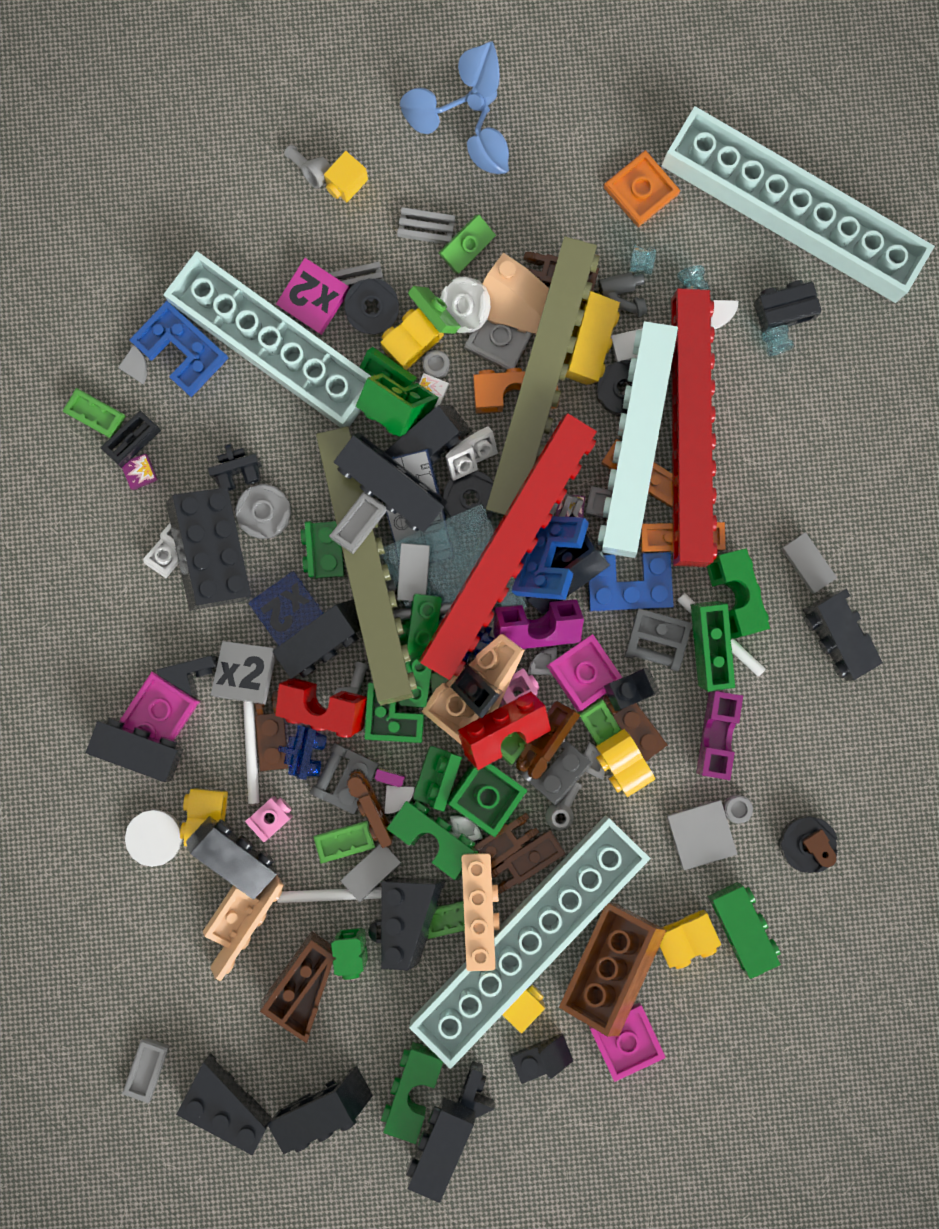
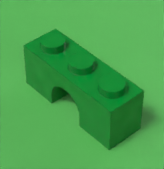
(737, 573)
(414, 822)
(404, 1117)

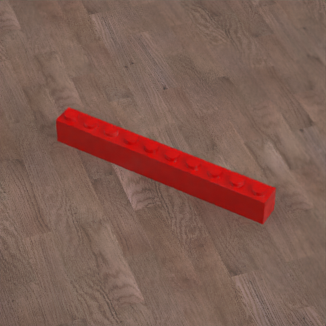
(692, 429)
(507, 547)

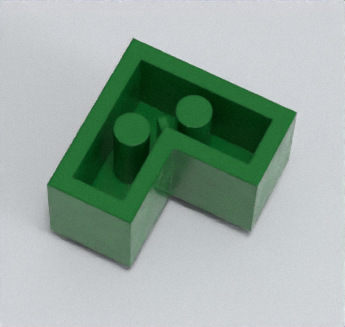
(394, 405)
(387, 724)

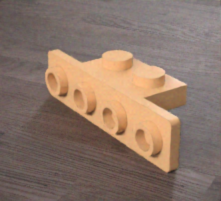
(478, 911)
(236, 922)

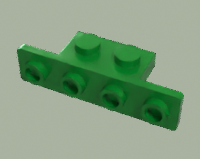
(417, 635)

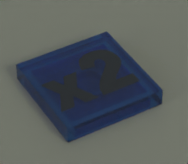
(286, 608)

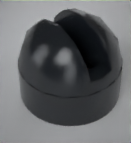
(372, 931)

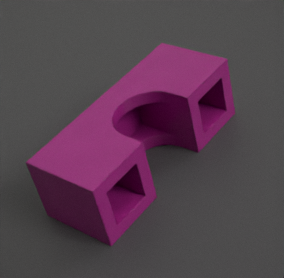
(559, 626)
(715, 751)

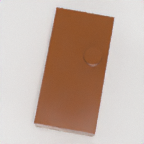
(612, 969)

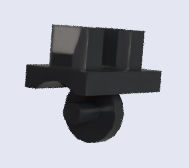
(246, 465)

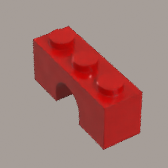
(299, 705)
(484, 736)

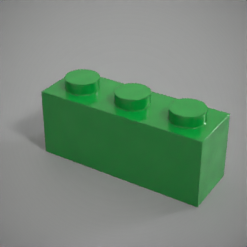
(712, 645)
(745, 929)

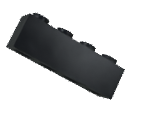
(390, 482)

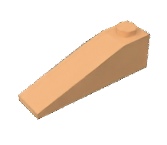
(515, 295)
(496, 664)

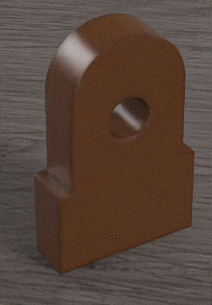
(817, 844)

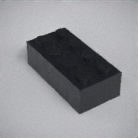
(208, 548)

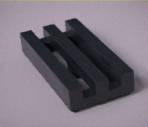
(133, 441)

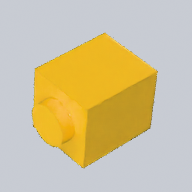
(345, 177)
(525, 1009)

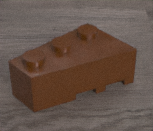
(298, 989)

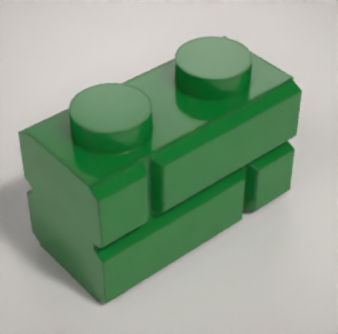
(349, 953)

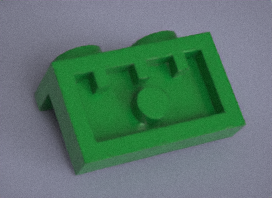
(323, 554)
(437, 777)

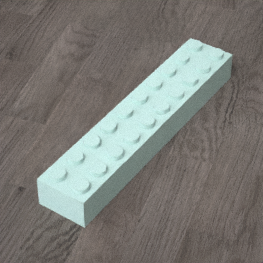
(797, 205)
(529, 941)

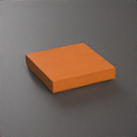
(641, 188)

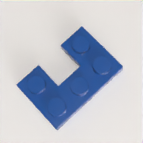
(171, 326)
(536, 576)
(651, 593)

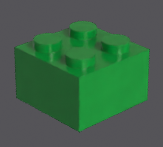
(486, 797)

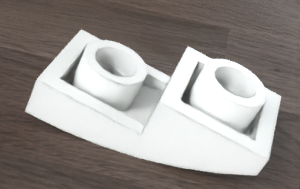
(470, 451)
(163, 555)

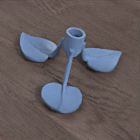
(480, 70)

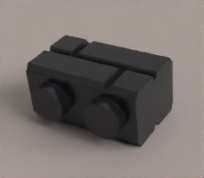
(787, 306)

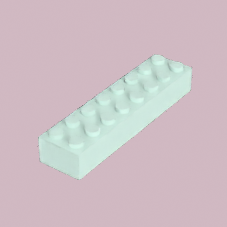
(268, 339)
(640, 435)

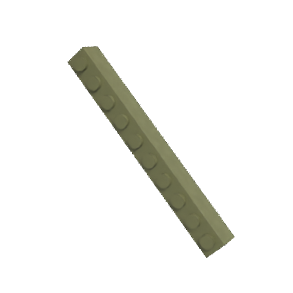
(544, 370)
(369, 585)

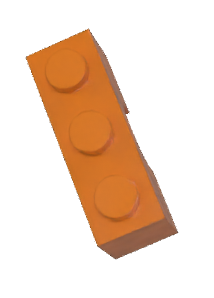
(492, 386)

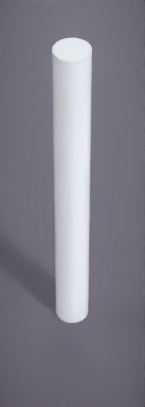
(737, 649)
(251, 752)
(323, 895)

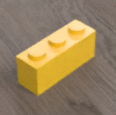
(592, 339)

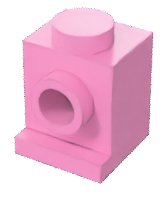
(521, 682)
(261, 827)

